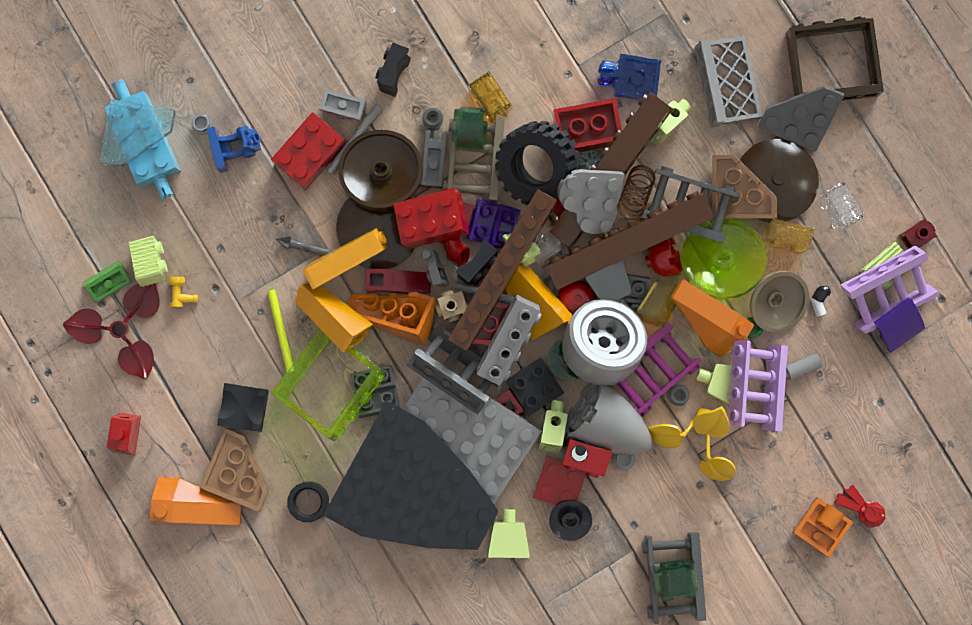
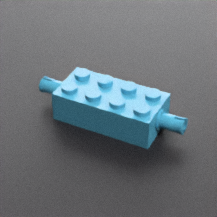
(156, 162)

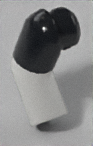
(818, 299)

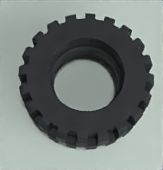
(511, 165)

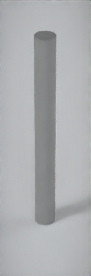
(360, 130)

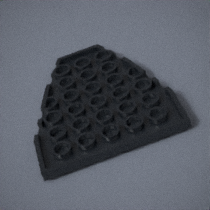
(411, 488)

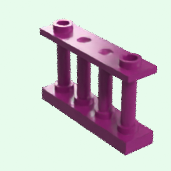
(663, 335)

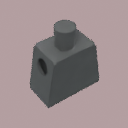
(610, 283)

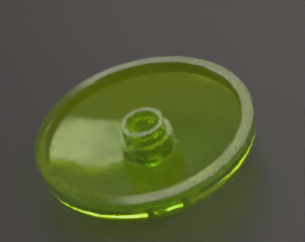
(742, 252)

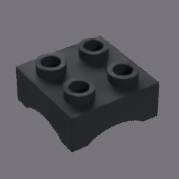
(395, 62)
(472, 271)
(534, 386)
(243, 407)

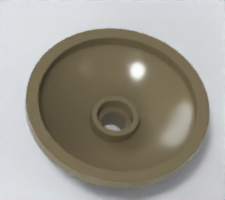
(786, 307)

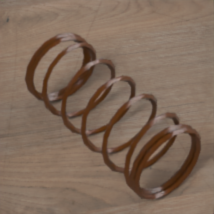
(624, 196)

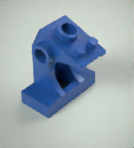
(222, 148)

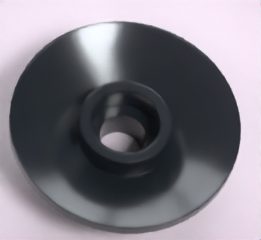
(570, 529)

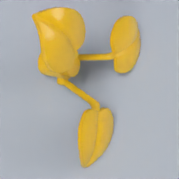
(712, 423)

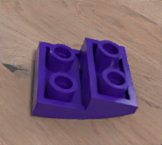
(491, 222)
(899, 324)

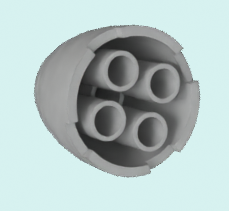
(608, 422)

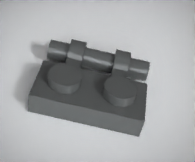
(436, 272)

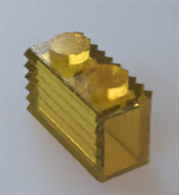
(489, 96)
(658, 304)

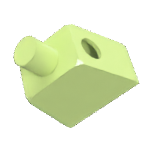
(673, 121)
(717, 382)
(551, 435)
(508, 538)

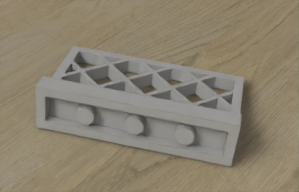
(711, 79)

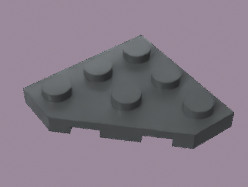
(803, 117)

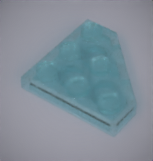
(132, 130)

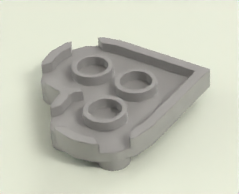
(592, 198)

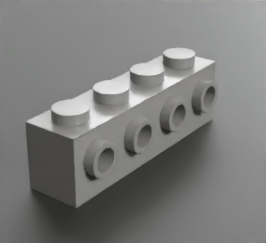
(508, 339)

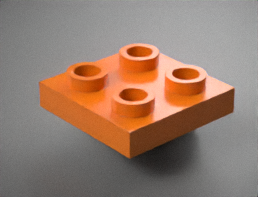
(822, 527)

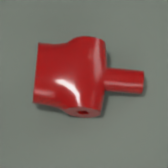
(456, 250)

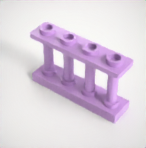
(882, 273)
(773, 391)

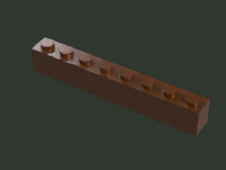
(620, 156)
(630, 240)
(503, 270)

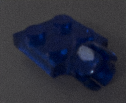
(630, 76)

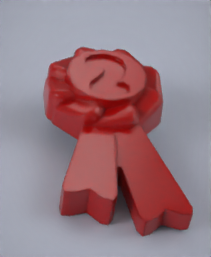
(870, 513)

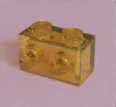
(789, 235)

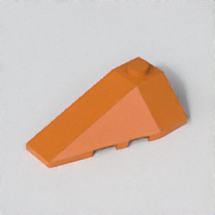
(402, 315)
(711, 319)
(184, 502)

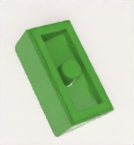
(107, 281)

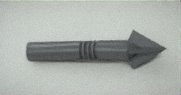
(288, 243)

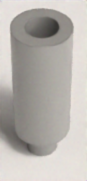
(803, 366)

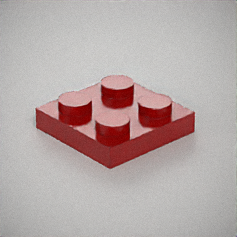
(558, 483)

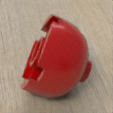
(664, 259)
(576, 295)

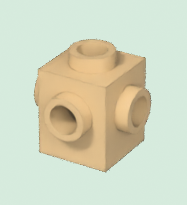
(451, 298)

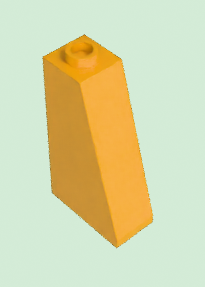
(344, 258)
(530, 286)
(333, 316)

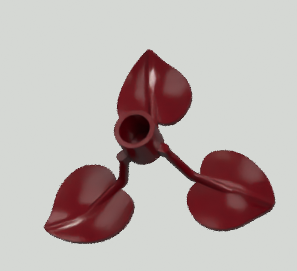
(135, 358)

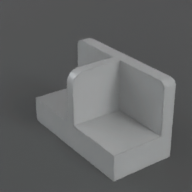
(343, 105)

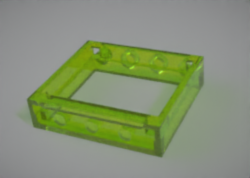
(302, 365)

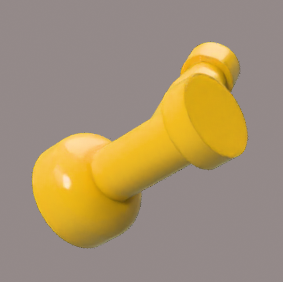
(178, 298)

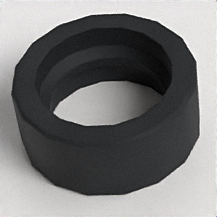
(291, 501)

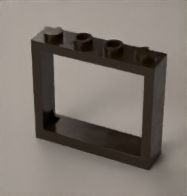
(839, 26)

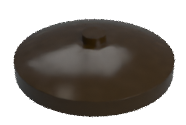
(380, 169)
(787, 173)
(356, 221)

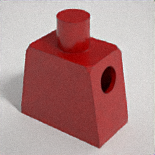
(124, 433)

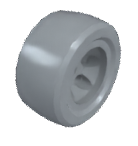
(594, 360)

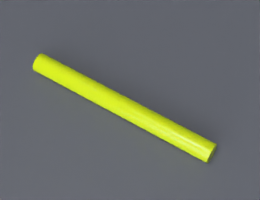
(280, 329)

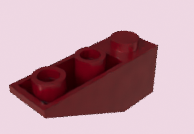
(396, 281)

